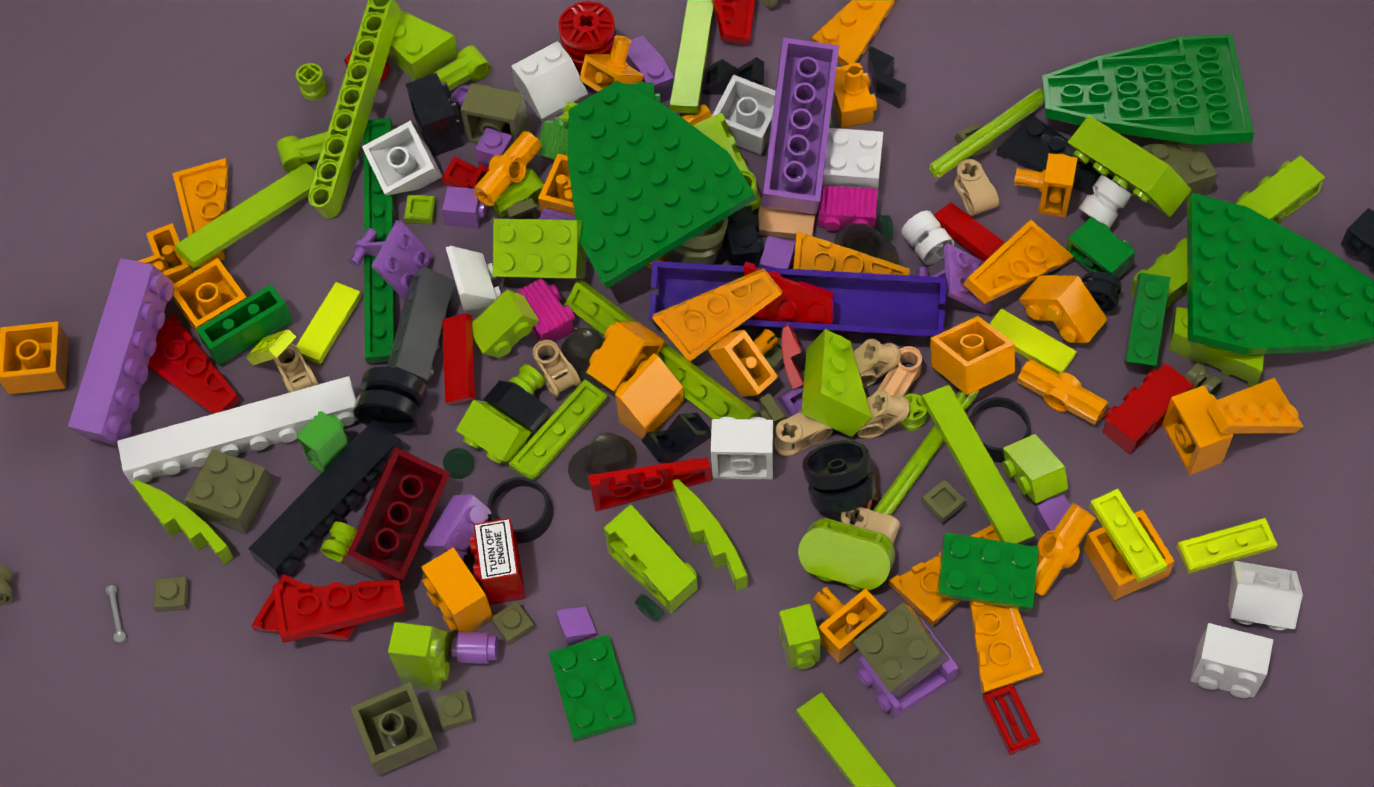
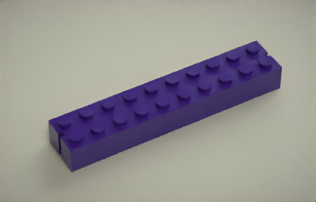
(861, 300)

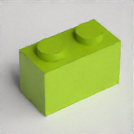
(503, 324)
(492, 431)
(1035, 468)
(799, 636)

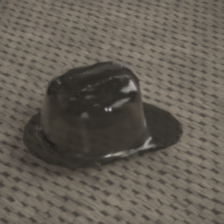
(867, 241)
(579, 349)
(604, 454)

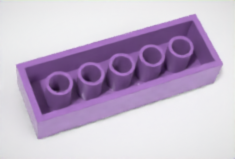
(799, 126)
(121, 353)

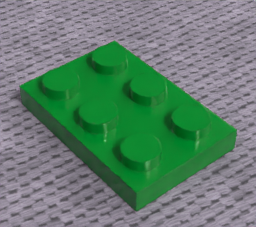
(987, 571)
(591, 688)

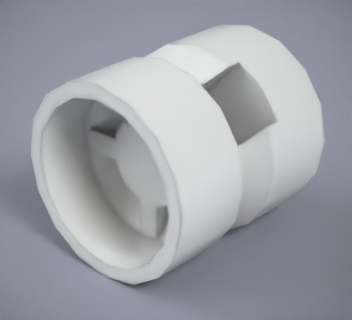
(1105, 201)
(926, 237)

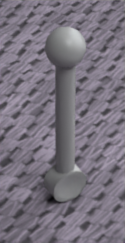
(119, 637)

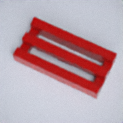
(1022, 744)

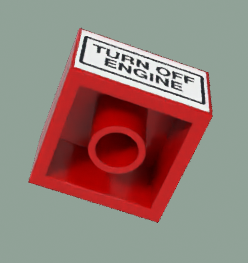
(497, 561)

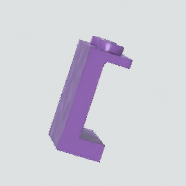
(896, 706)

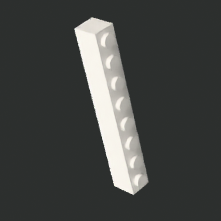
(234, 430)

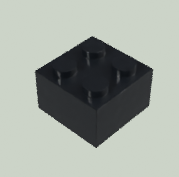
(435, 114)

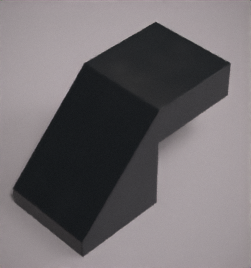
(881, 71)
(720, 73)
(517, 404)
(681, 437)

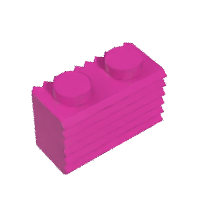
(846, 206)
(554, 319)

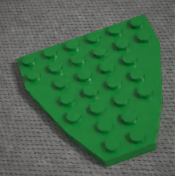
(1160, 90)
(644, 180)
(1268, 287)

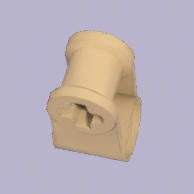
(975, 188)
(875, 360)
(557, 372)
(295, 374)
(885, 413)
(799, 434)
(873, 521)

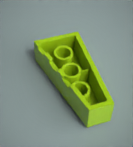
(1129, 166)

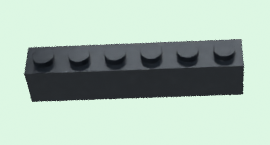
(325, 501)

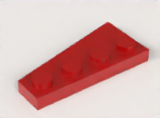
(189, 369)
(635, 484)
(322, 609)

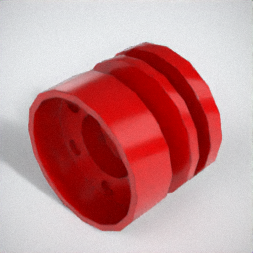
(586, 29)

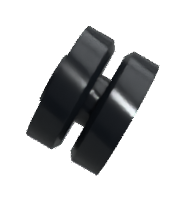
(391, 399)
(839, 476)

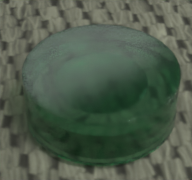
(884, 226)
(458, 463)
(649, 608)

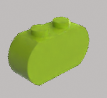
(846, 554)

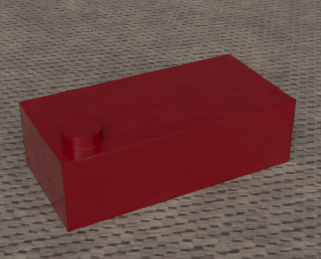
(395, 517)

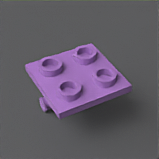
(395, 258)
(957, 269)

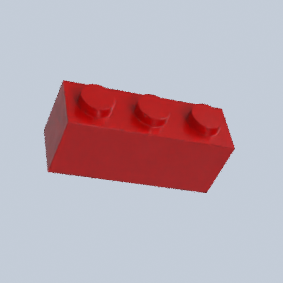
(1144, 408)

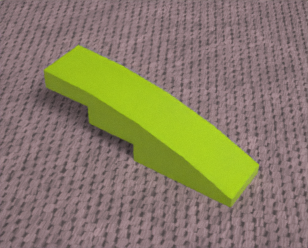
(178, 517)
(705, 528)

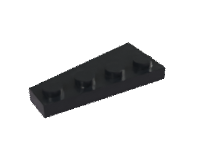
(1031, 148)

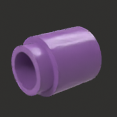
(475, 647)

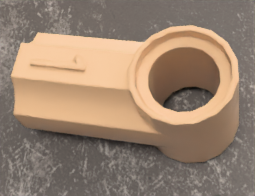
(900, 377)

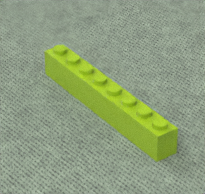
(1273, 198)

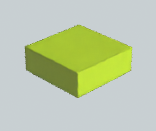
(420, 209)

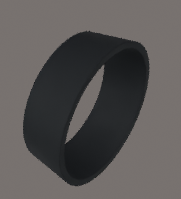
(995, 453)
(538, 528)

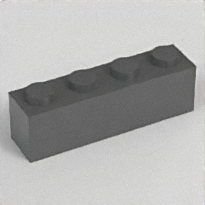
(421, 323)

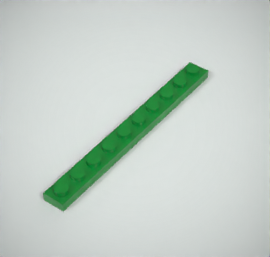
(378, 294)

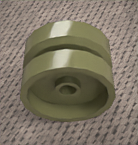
(701, 248)

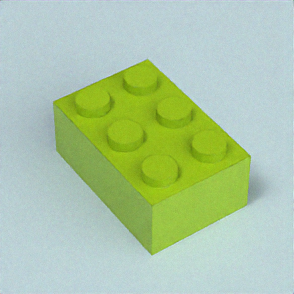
(538, 248)

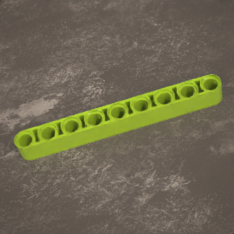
(374, 38)

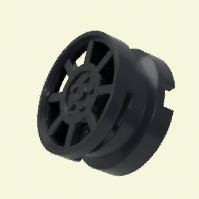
(1103, 290)

